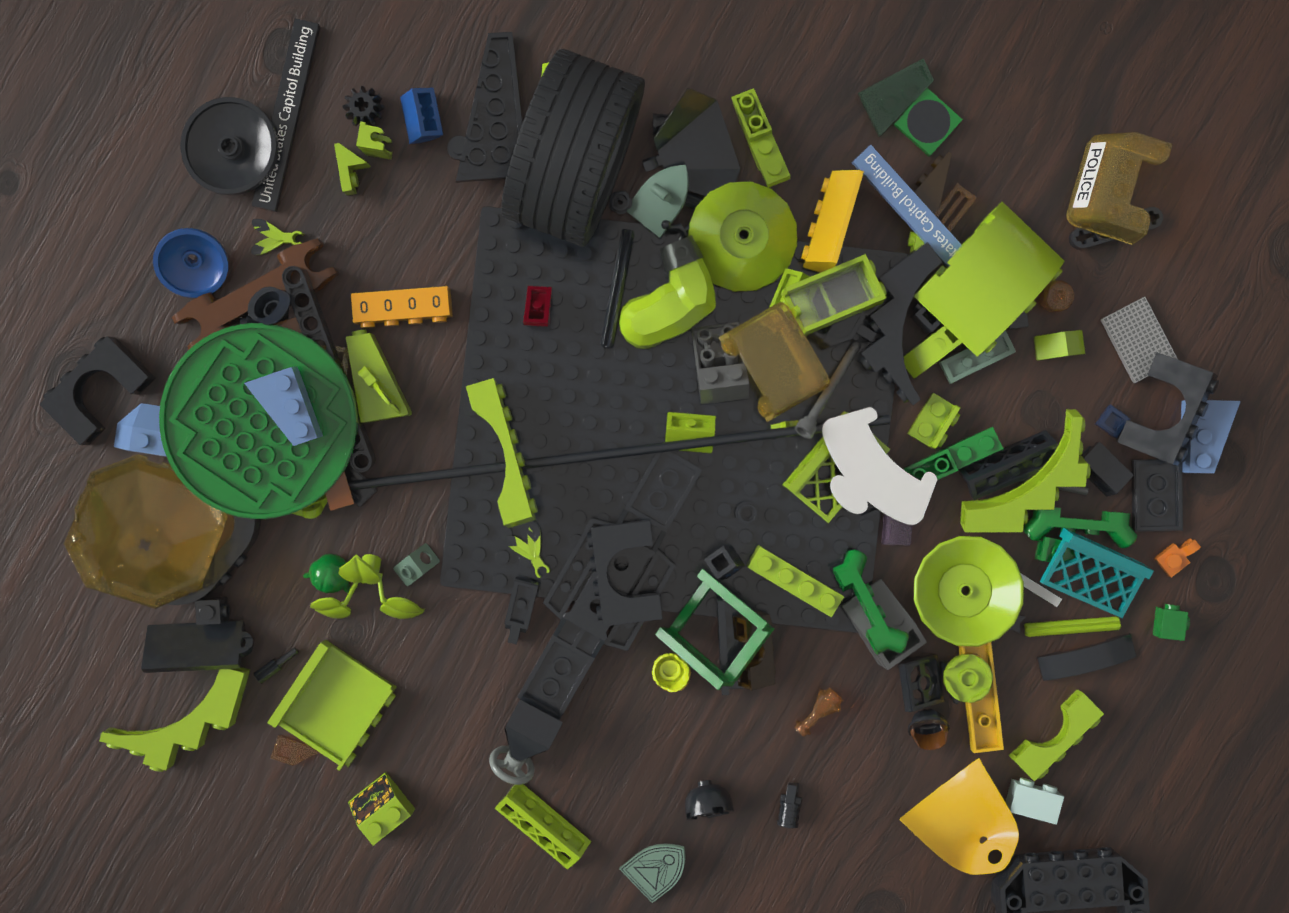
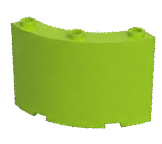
(990, 280)

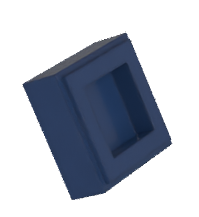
(1112, 421)

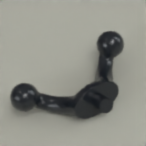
(678, 227)

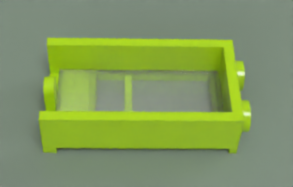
(835, 294)

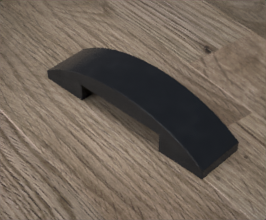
(1087, 658)

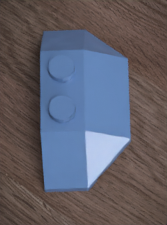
(140, 431)

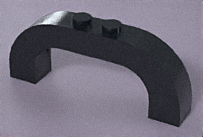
(227, 558)

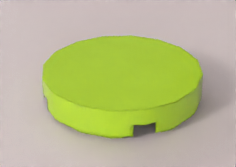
(968, 678)

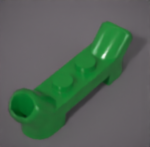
(1113, 523)
(880, 635)

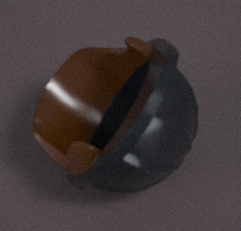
(929, 729)

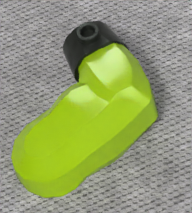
(673, 306)

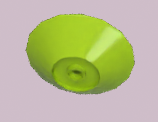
(751, 261)
(992, 598)

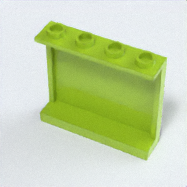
(333, 704)

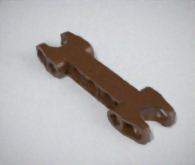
(226, 311)

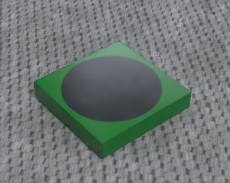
(928, 122)

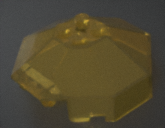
(145, 503)

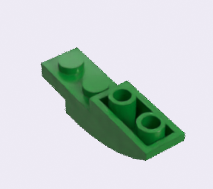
(957, 455)

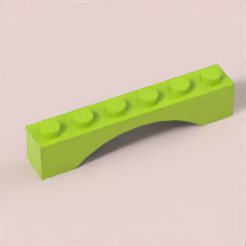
(514, 499)

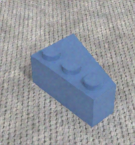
(1211, 436)

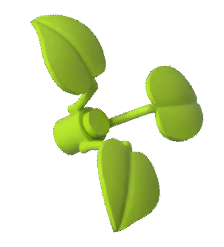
(365, 571)

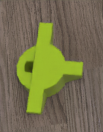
(313, 510)

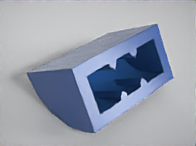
(421, 115)

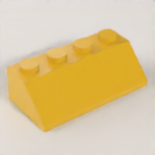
(832, 220)

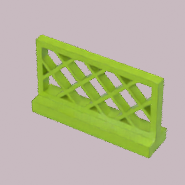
(809, 468)

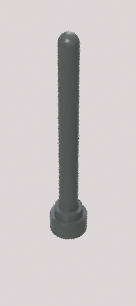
(807, 426)

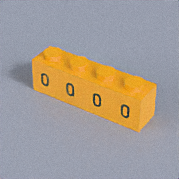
(401, 305)

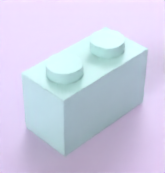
(1034, 801)

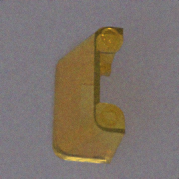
(777, 359)

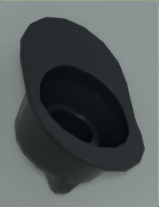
(269, 306)

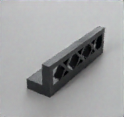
(1011, 466)
(728, 646)

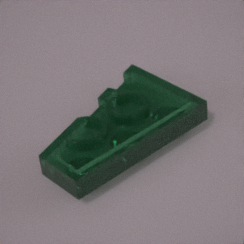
(891, 96)

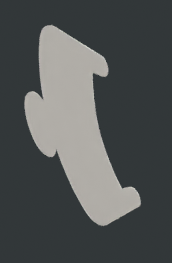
(871, 473)

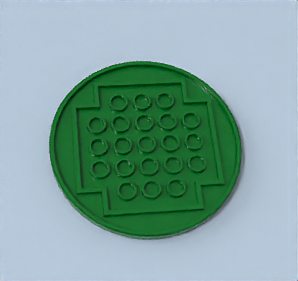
(229, 444)

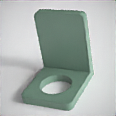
(413, 568)

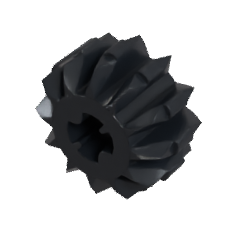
(364, 96)

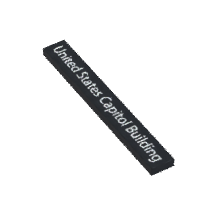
(288, 108)

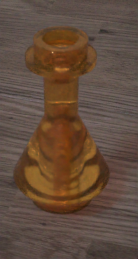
(826, 704)

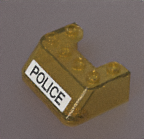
(1107, 185)

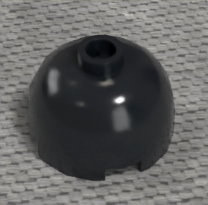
(708, 801)

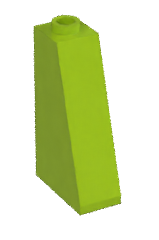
(366, 352)

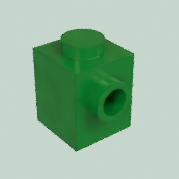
(1171, 622)

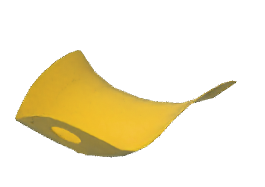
(962, 813)

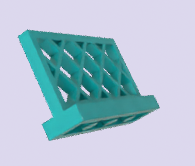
(1109, 558)

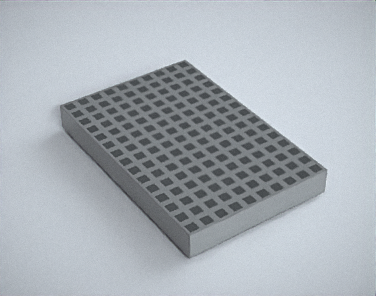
(1137, 337)

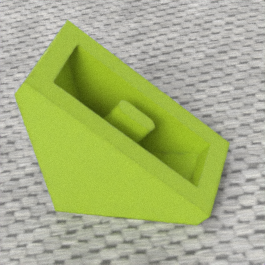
(1059, 345)

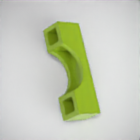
(794, 581)
(1078, 717)

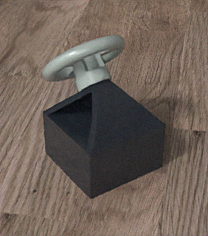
(527, 734)

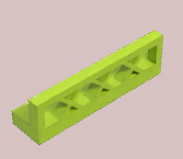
(545, 823)

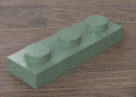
(967, 362)

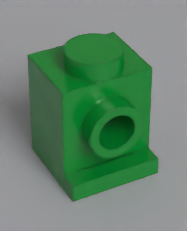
(1046, 550)

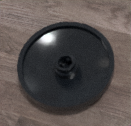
(229, 146)

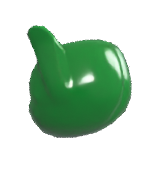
(325, 574)

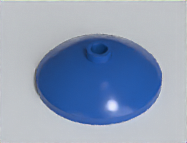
(190, 276)

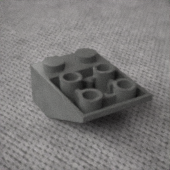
(718, 373)
(895, 617)

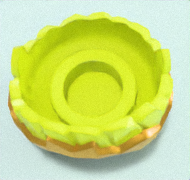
(671, 672)

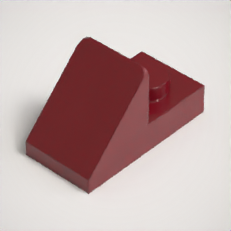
(537, 306)

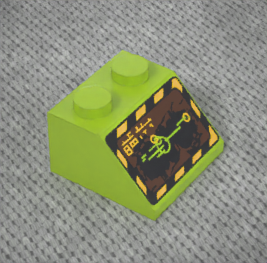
(380, 808)

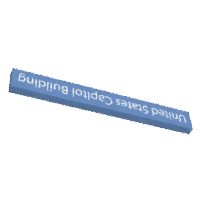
(906, 203)

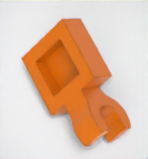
(1174, 558)

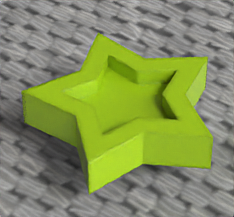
(784, 424)

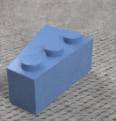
(288, 404)

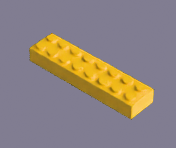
(984, 715)

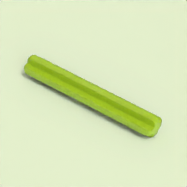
(1072, 626)

